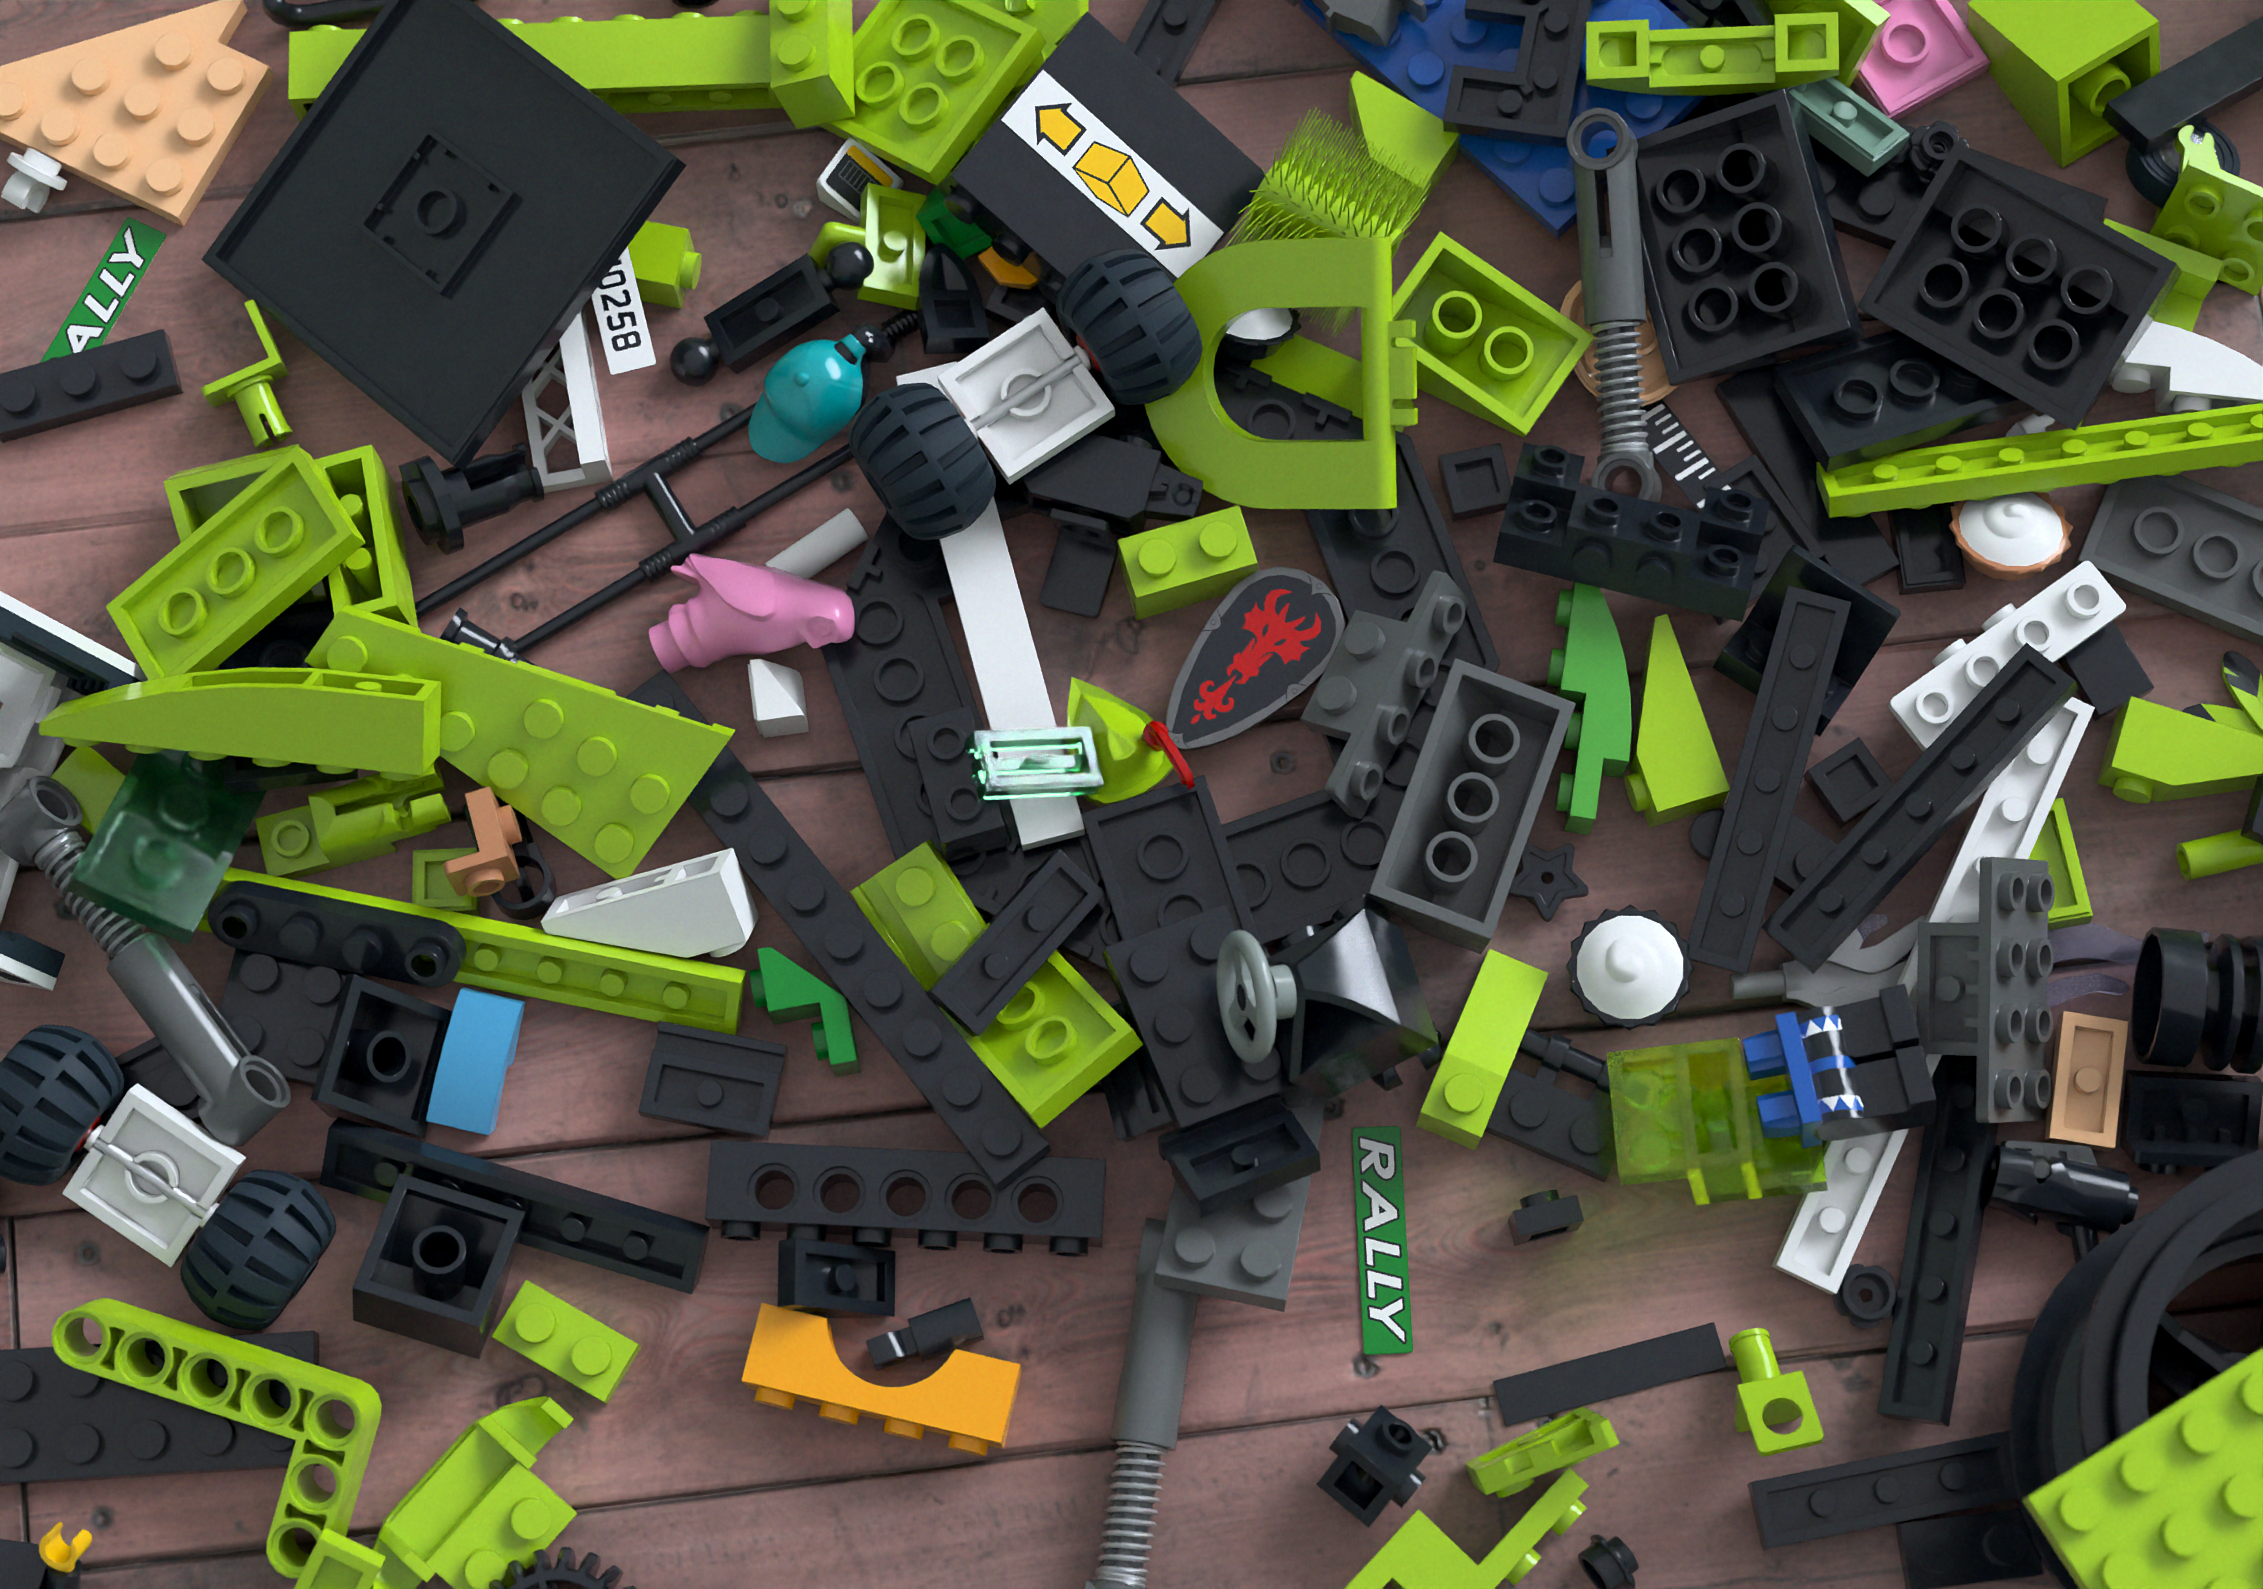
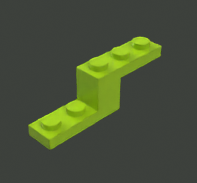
(1428, 1559)

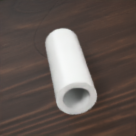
(821, 546)

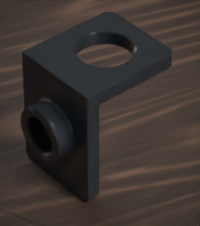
(1079, 564)

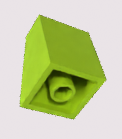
(2066, 63)

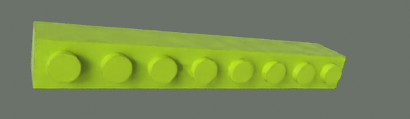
(625, 61)

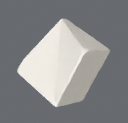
(777, 699)

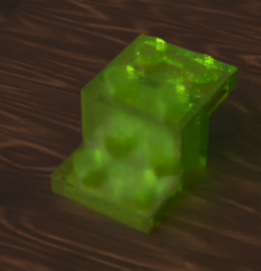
(1696, 1118)

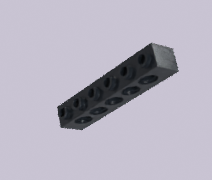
(744, 1168)

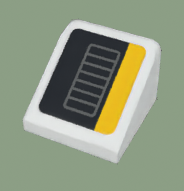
(848, 175)

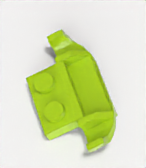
(477, 1504)

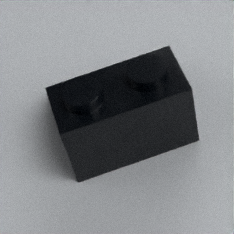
(437, 1266)

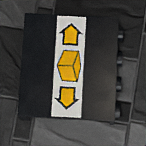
(1098, 163)

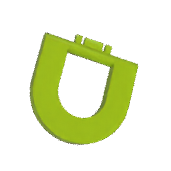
(1293, 472)

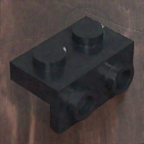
(2189, 1119)

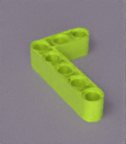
(245, 1400)

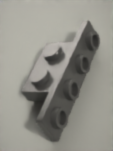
(1377, 686)

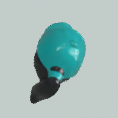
(815, 393)

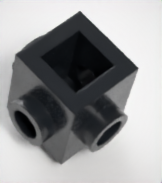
(1375, 1465)

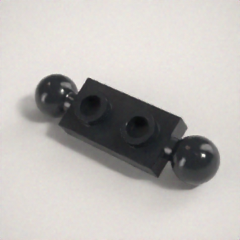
(771, 313)

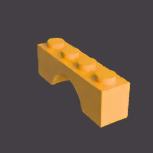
(964, 1399)

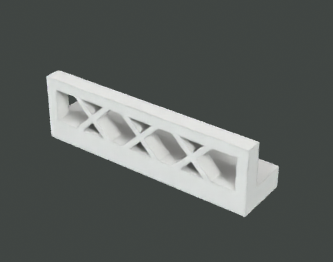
(583, 411)

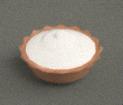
(2011, 534)

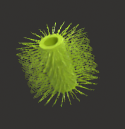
(1308, 208)

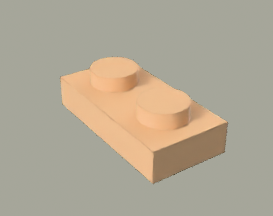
(2086, 1081)

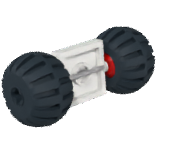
(1026, 394)
(158, 1178)

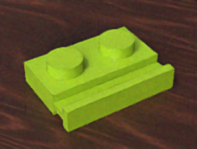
(920, 912)

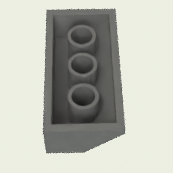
(1470, 805)

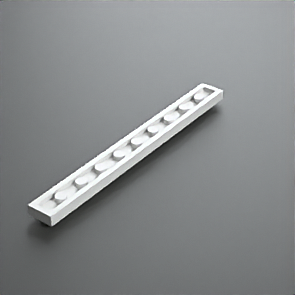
(2002, 825)

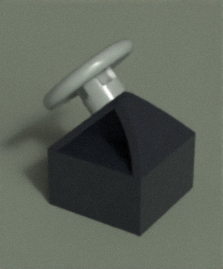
(1335, 1001)

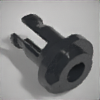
(456, 499)

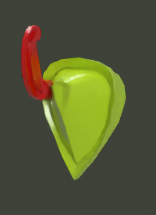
(1129, 744)

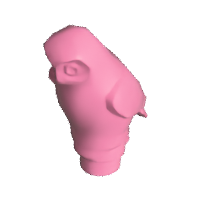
(747, 613)

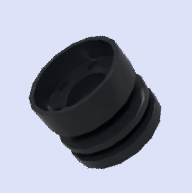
(2198, 999)

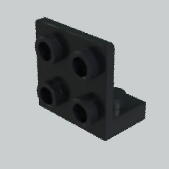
(1864, 632)

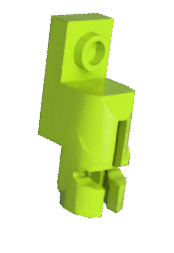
(351, 823)

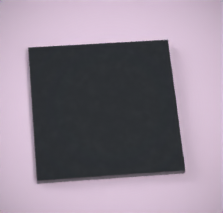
(442, 217)

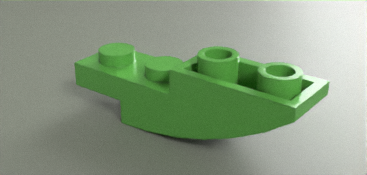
(1595, 677)

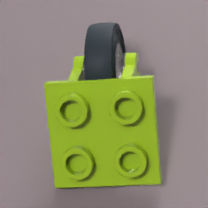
(2204, 201)

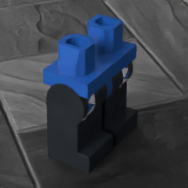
(1844, 1070)

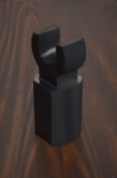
(928, 1335)

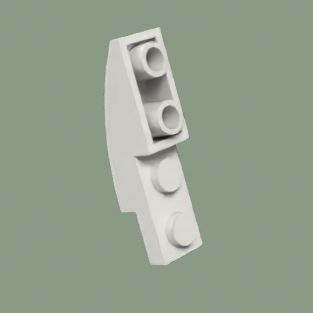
(2189, 372)

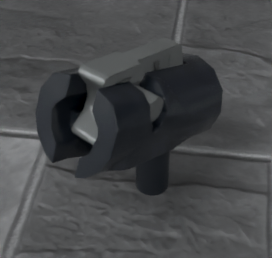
(2062, 1188)

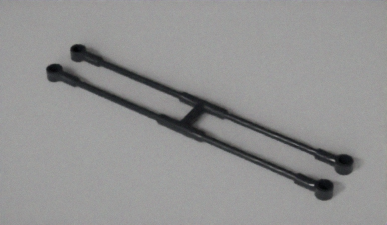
(651, 479)

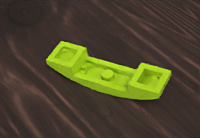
(1712, 60)

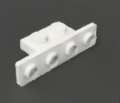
(2049, 622)

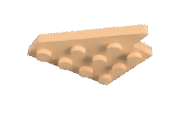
(140, 106)

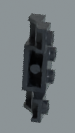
(1631, 542)

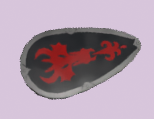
(1254, 656)

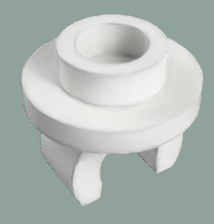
(32, 181)

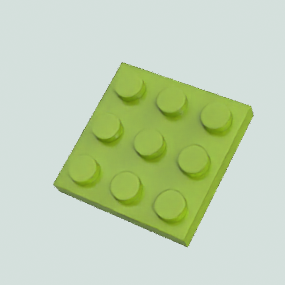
(932, 79)

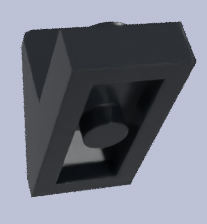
(836, 1279)

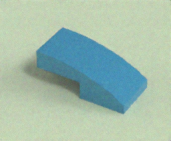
(475, 1061)

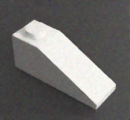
(667, 910)

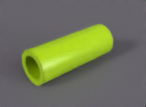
(2217, 854)

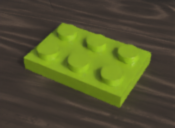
(1052, 1041)

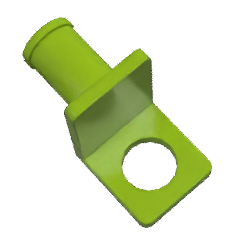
(252, 388)
(1771, 1398)

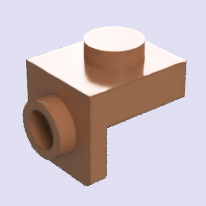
(495, 833)

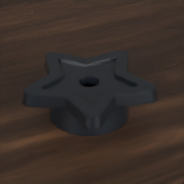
(1547, 896)

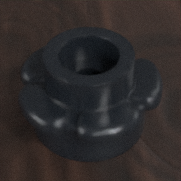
(1923, 138)
(1878, 1283)
(1609, 1563)

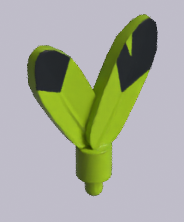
(2246, 688)

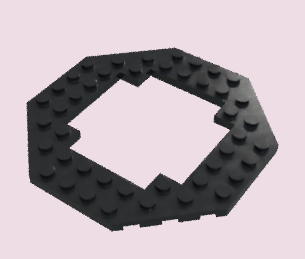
(1291, 858)

